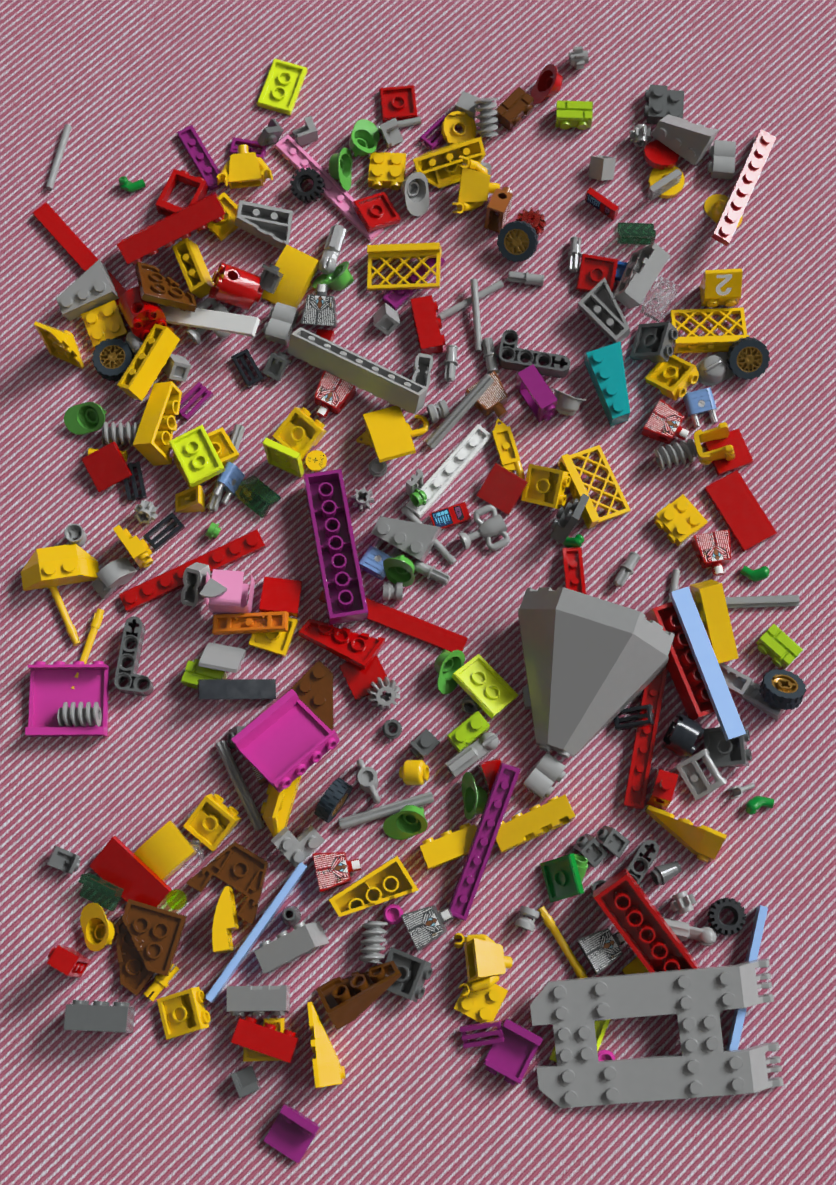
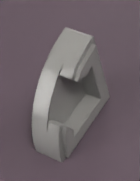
(212, 589)

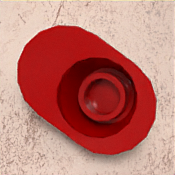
(547, 85)

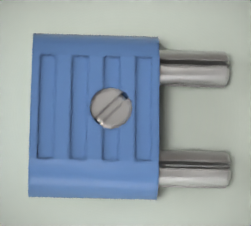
(699, 403)
(229, 481)
(373, 560)

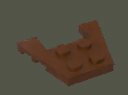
(241, 871)

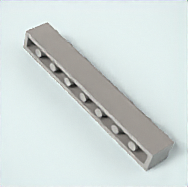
(357, 370)

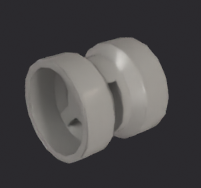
(442, 410)
(75, 531)
(392, 591)
(526, 923)

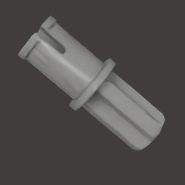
(574, 254)
(526, 278)
(490, 355)
(450, 363)
(626, 569)
(431, 572)

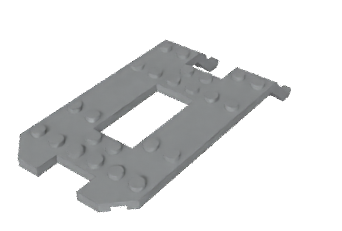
(697, 1072)

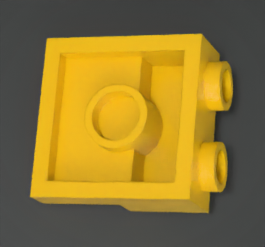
(386, 170)
(673, 377)
(300, 431)
(546, 486)
(679, 520)
(137, 548)
(212, 821)
(183, 1012)

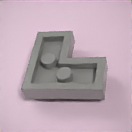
(297, 849)

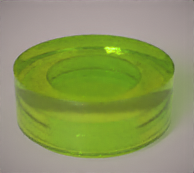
(177, 899)

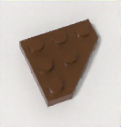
(162, 290)
(316, 692)
(154, 933)
(132, 968)

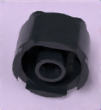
(682, 736)

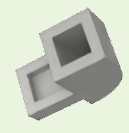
(112, 575)

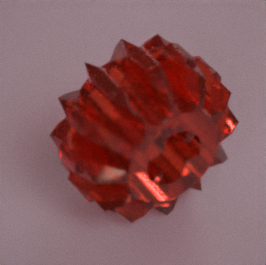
(535, 218)

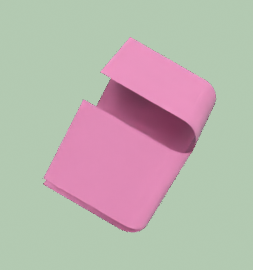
(235, 598)

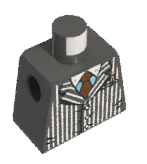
(320, 308)
(426, 925)
(601, 949)

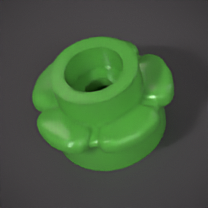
(418, 497)
(213, 531)

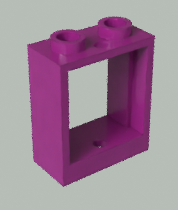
(536, 393)

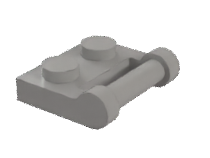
(695, 777)

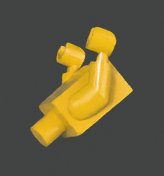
(244, 170)
(473, 186)
(483, 961)

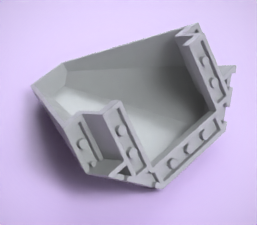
(584, 663)

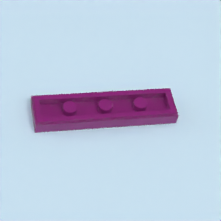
(199, 156)
(397, 298)

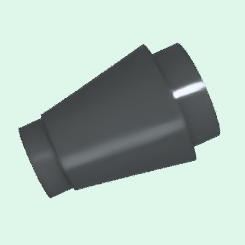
(663, 873)
(296, 915)

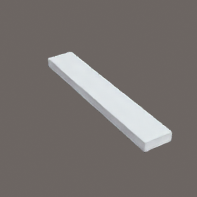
(212, 320)
(451, 468)

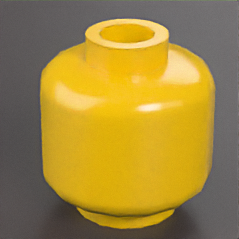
(414, 772)

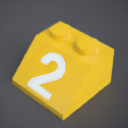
(721, 287)

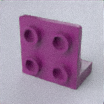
(292, 1133)

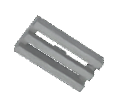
(664, 184)
(415, 483)

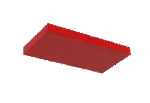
(740, 511)
(124, 869)

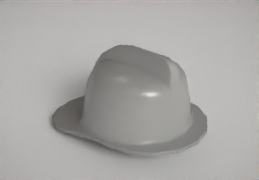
(416, 193)
(714, 369)
(566, 404)

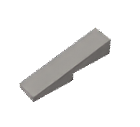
(747, 690)

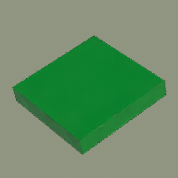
(562, 878)

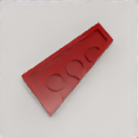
(350, 646)

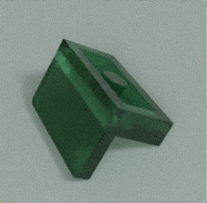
(636, 233)
(256, 495)
(100, 891)

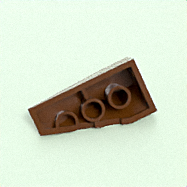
(351, 996)

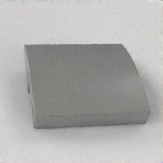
(222, 657)

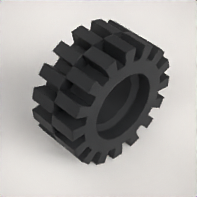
(300, 178)
(735, 907)

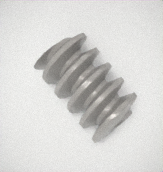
(486, 117)
(119, 433)
(675, 453)
(79, 715)
(373, 941)

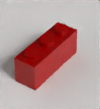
(427, 325)
(68, 961)
(265, 1039)

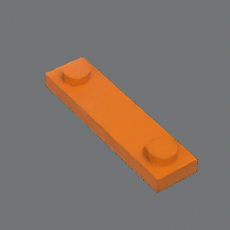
(250, 623)

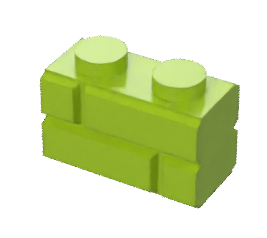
(573, 114)
(778, 646)
(194, 673)
(468, 732)

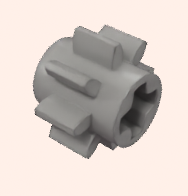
(578, 57)
(640, 135)
(360, 503)
(145, 512)
(683, 902)

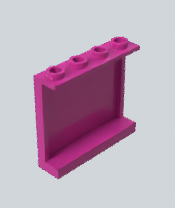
(52, 687)
(285, 741)

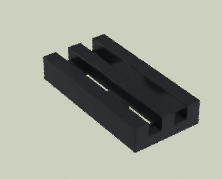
(254, 381)
(136, 496)
(169, 536)
(649, 715)

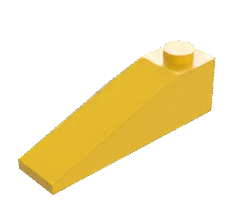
(699, 840)

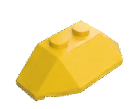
(441, 164)
(58, 567)
(279, 806)

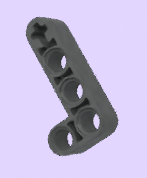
(534, 357)
(133, 655)
(638, 876)

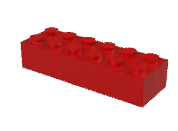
(171, 228)
(682, 664)
(642, 925)

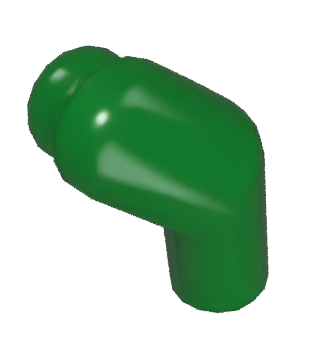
(130, 186)
(574, 541)
(755, 575)
(758, 801)

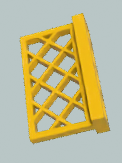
(406, 252)
(709, 342)
(578, 487)

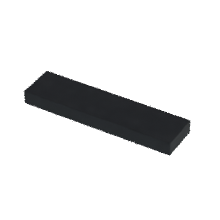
(236, 689)

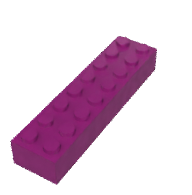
(335, 547)

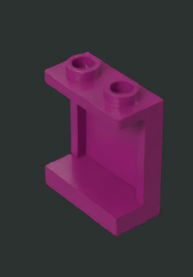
(513, 1054)

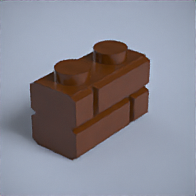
(514, 109)

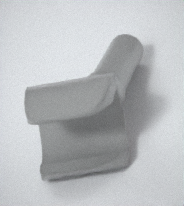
(738, 791)

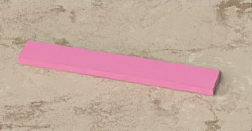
(332, 191)

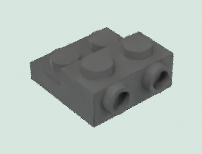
(663, 102)
(654, 342)
(567, 518)
(727, 753)
(413, 972)

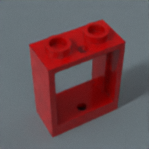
(166, 208)

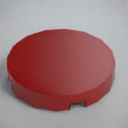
(660, 156)

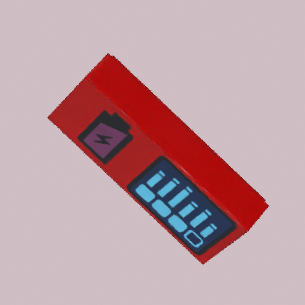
(601, 203)
(450, 516)

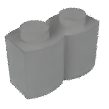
(722, 159)
(281, 323)
(422, 369)
(194, 581)
(544, 776)

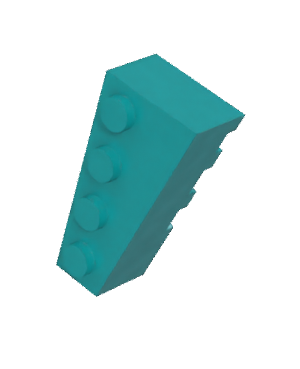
(609, 380)

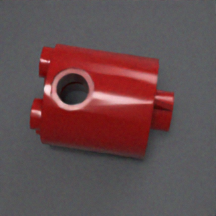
(235, 286)
(140, 314)

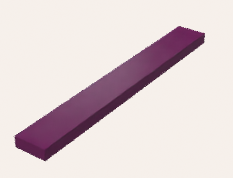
(483, 840)

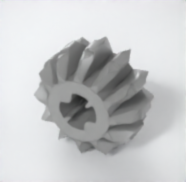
(376, 693)

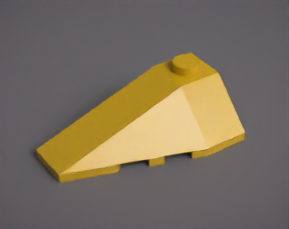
(60, 344)
(325, 1060)

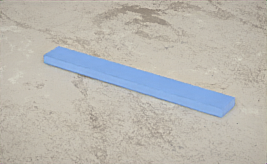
(707, 663)
(256, 932)
(752, 954)

